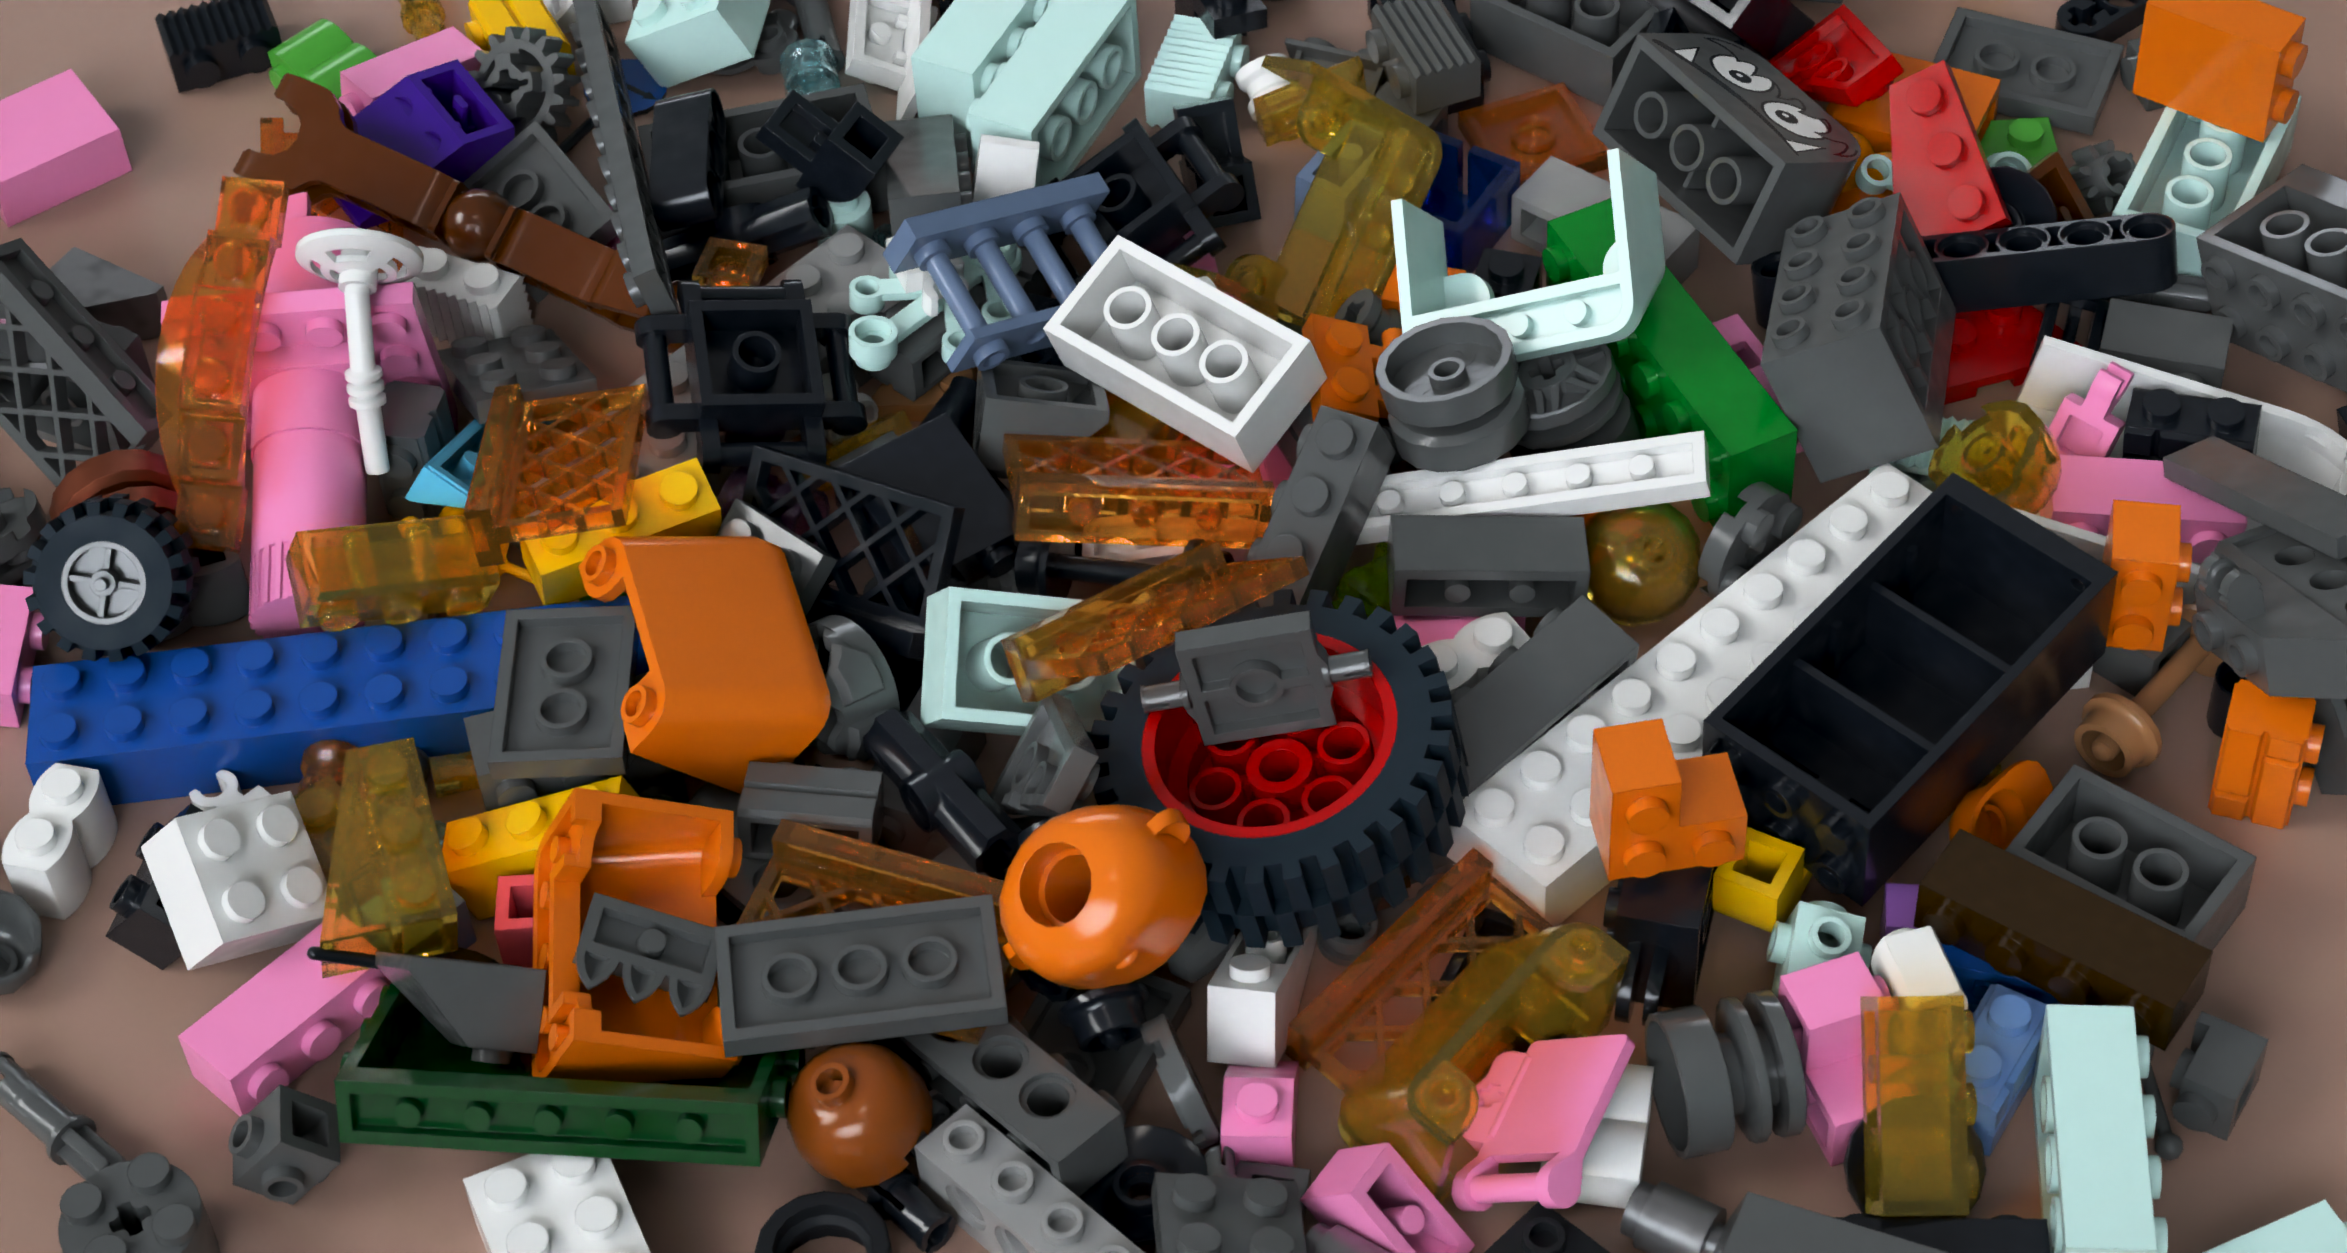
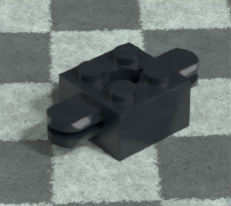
(1667, 931)

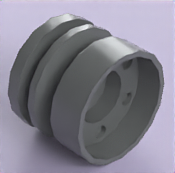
(1575, 402)
(1738, 1072)

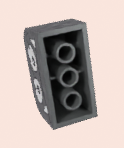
(1727, 139)

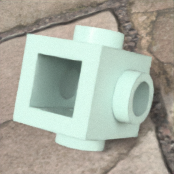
(1815, 935)

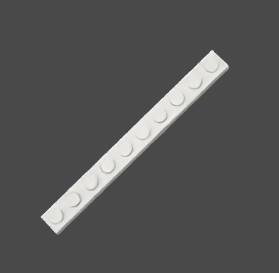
(1526, 485)

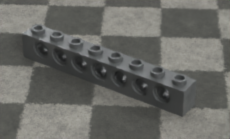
(1004, 1078)

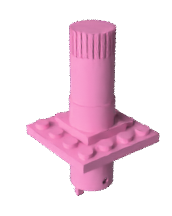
(300, 415)

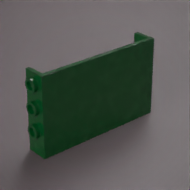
(421, 1091)

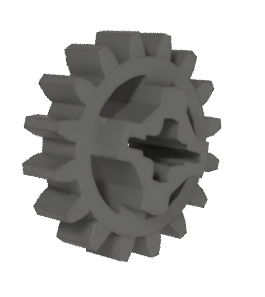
(528, 78)

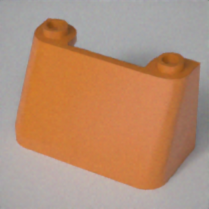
(722, 649)
(653, 857)

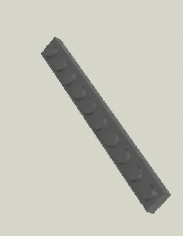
(622, 161)

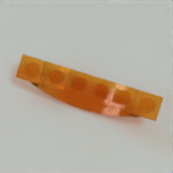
(209, 360)

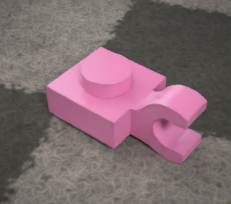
(2087, 424)

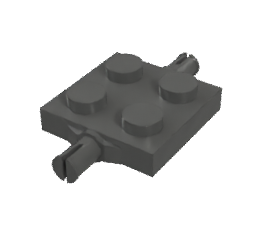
(1256, 678)
(1225, 1211)

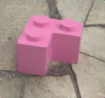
(1826, 1024)

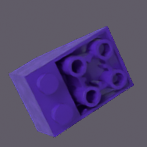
(436, 120)

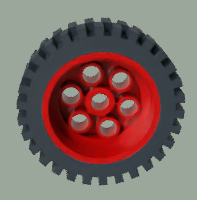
(1305, 817)

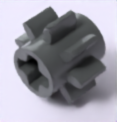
(2101, 175)

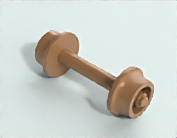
(2119, 731)

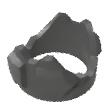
(858, 686)

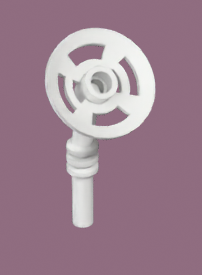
(358, 265)

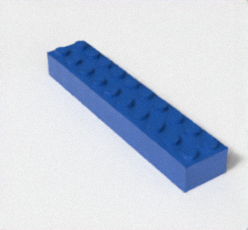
(256, 705)

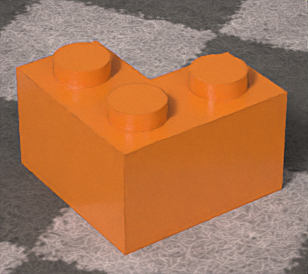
(1661, 810)

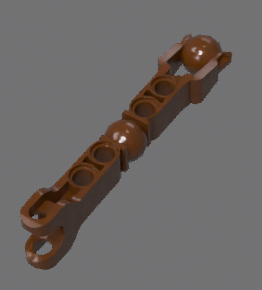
(475, 223)

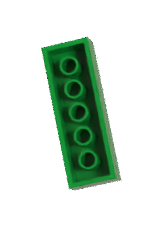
(1683, 373)

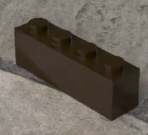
(2061, 936)

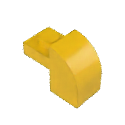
(1763, 884)

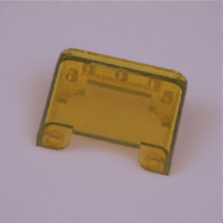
(1419, 1086)

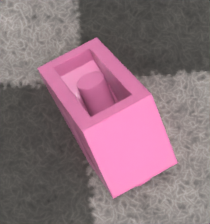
(1260, 1113)
(1384, 1202)

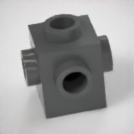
(285, 1145)

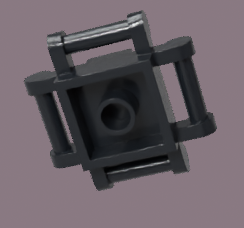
(1150, 200)
(750, 372)

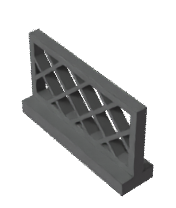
(74, 349)

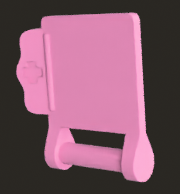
(1538, 1111)

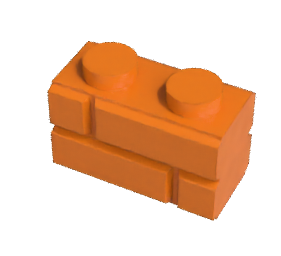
(2264, 755)

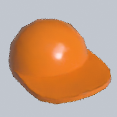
(2003, 805)

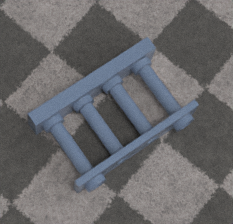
(979, 231)

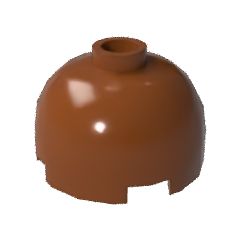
(858, 1113)

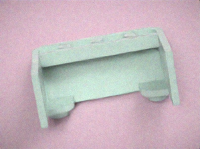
(1549, 317)

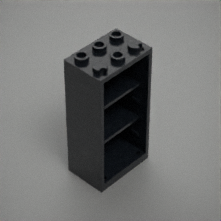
(1911, 684)

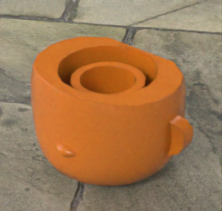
(1102, 895)

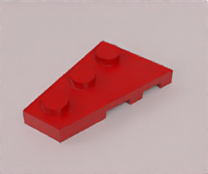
(1839, 61)
(1940, 157)
(1992, 349)

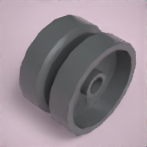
(1453, 393)

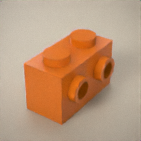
(2150, 560)

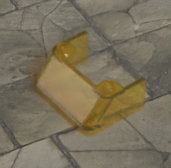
(1345, 222)

